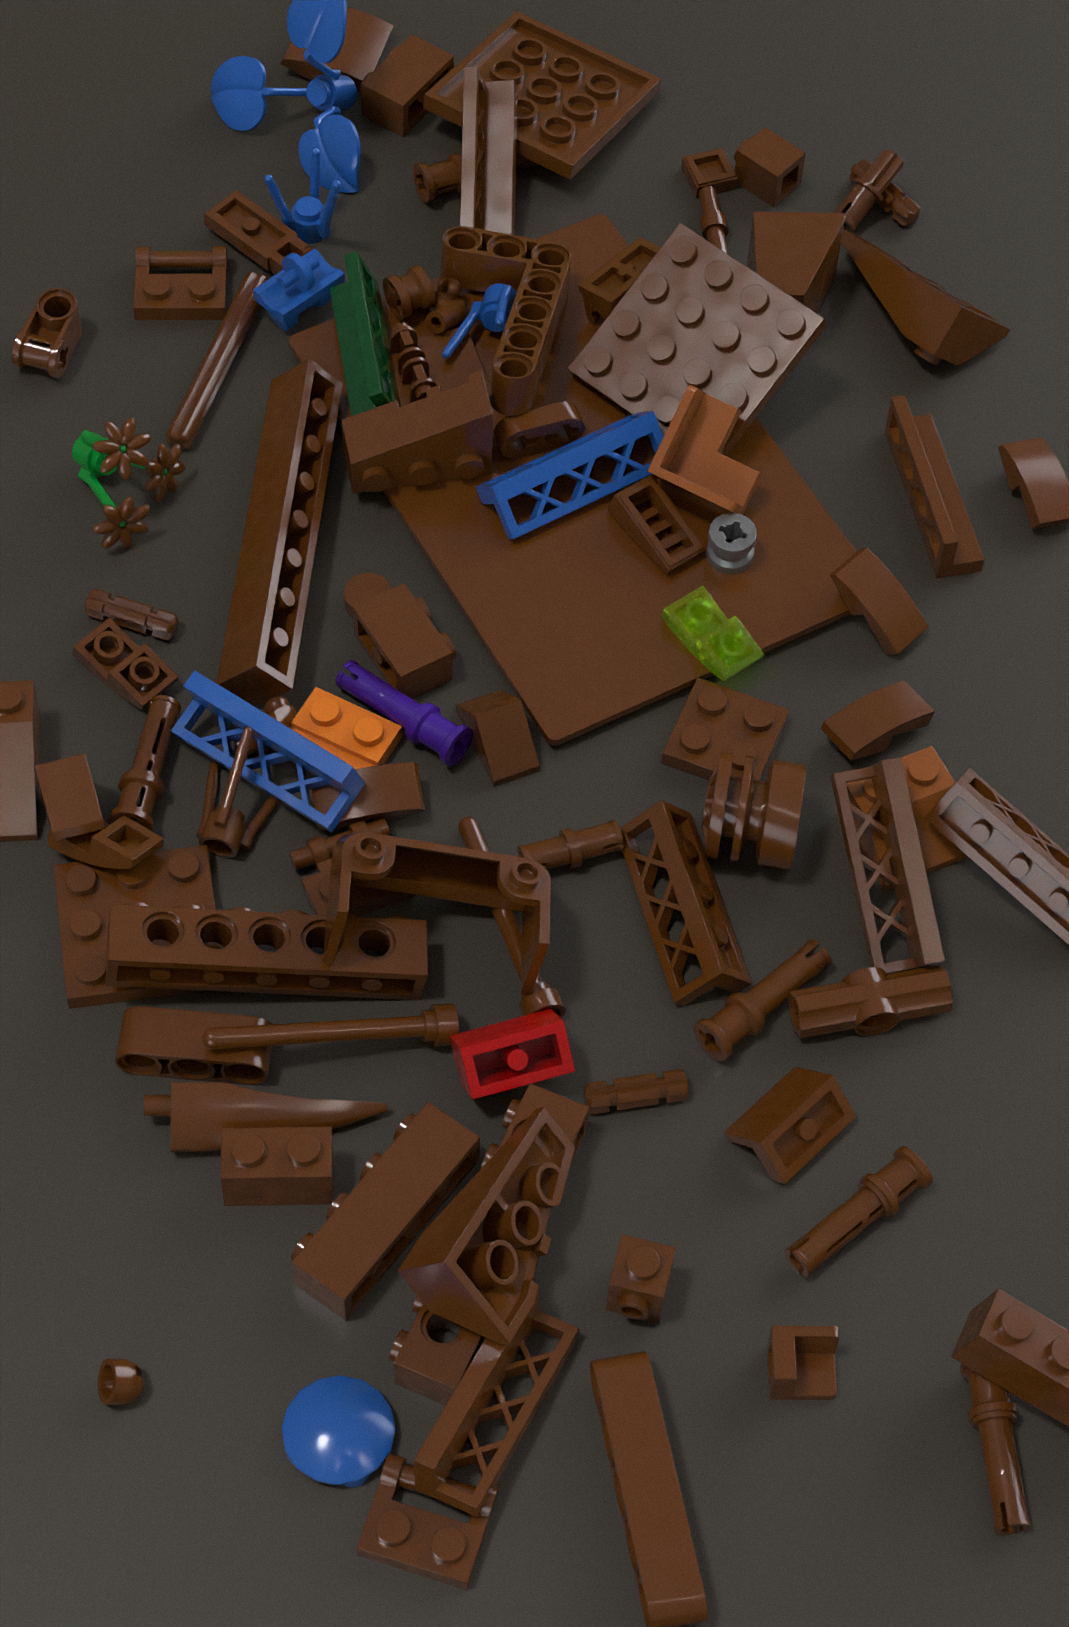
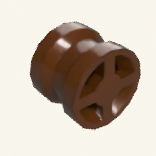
(409, 292)

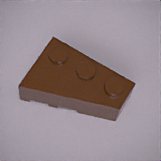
(422, 441)

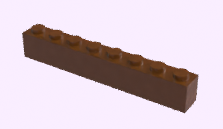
(280, 535)

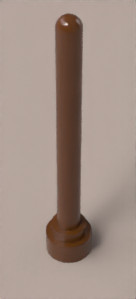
(542, 995)
(432, 1026)

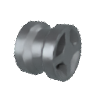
(739, 553)

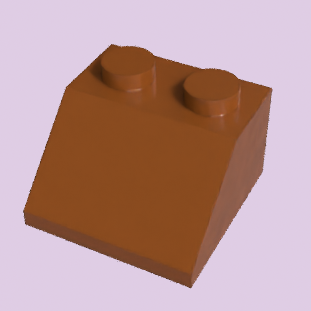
(927, 784)

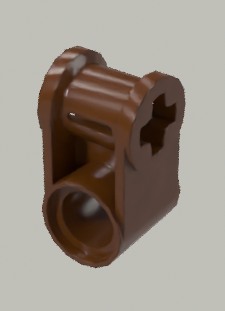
(49, 333)

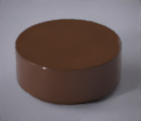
(362, 588)

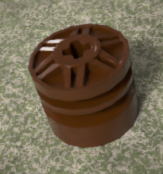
(755, 810)

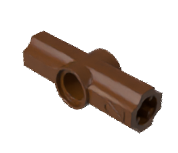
(870, 1001)

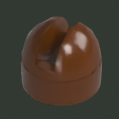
(119, 1381)

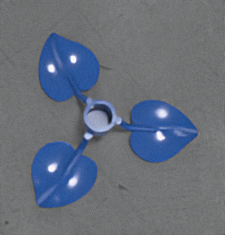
(241, 101)

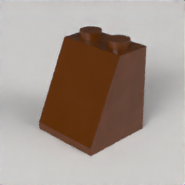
(797, 252)

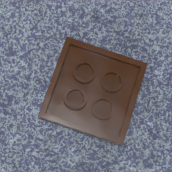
(84, 903)

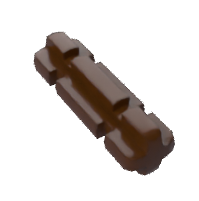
(905, 209)
(131, 614)
(636, 1091)

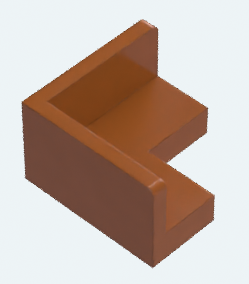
(693, 450)

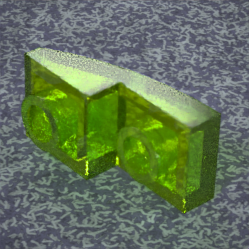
(708, 634)

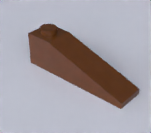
(922, 308)
(486, 1244)

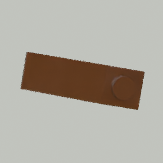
(18, 759)

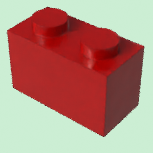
(512, 1053)

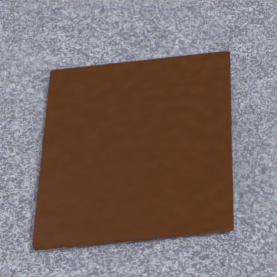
(577, 599)

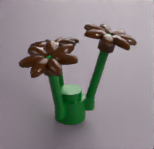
(103, 456)

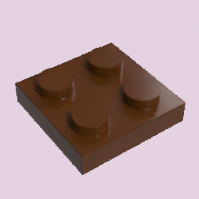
(723, 721)

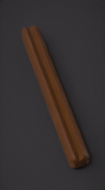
(215, 364)

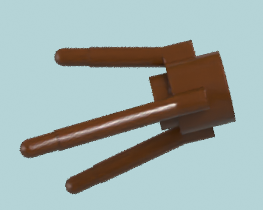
(225, 827)

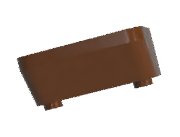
(445, 874)

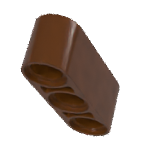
(171, 1046)

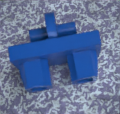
(298, 286)

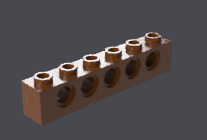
(246, 968)
(437, 1367)

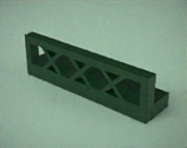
(363, 338)

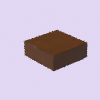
(709, 169)

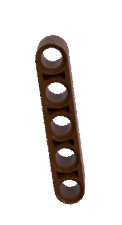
(648, 1491)

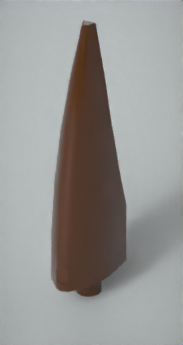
(205, 1108)

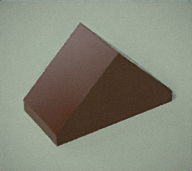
(500, 736)
(69, 797)

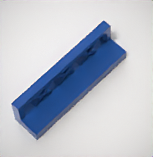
(563, 461)
(278, 737)

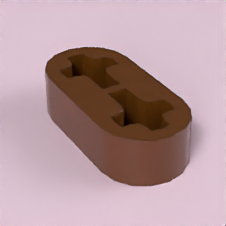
(539, 430)

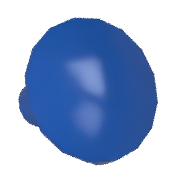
(338, 1430)

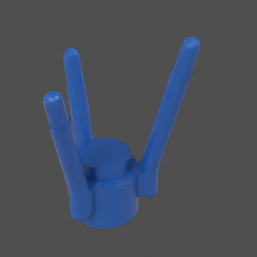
(308, 215)
(491, 310)

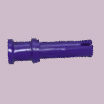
(421, 722)

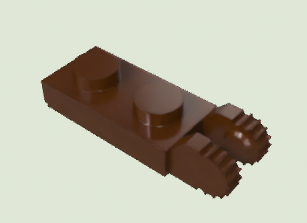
(254, 231)

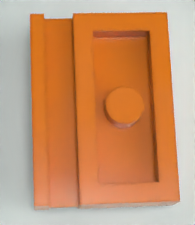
(346, 730)

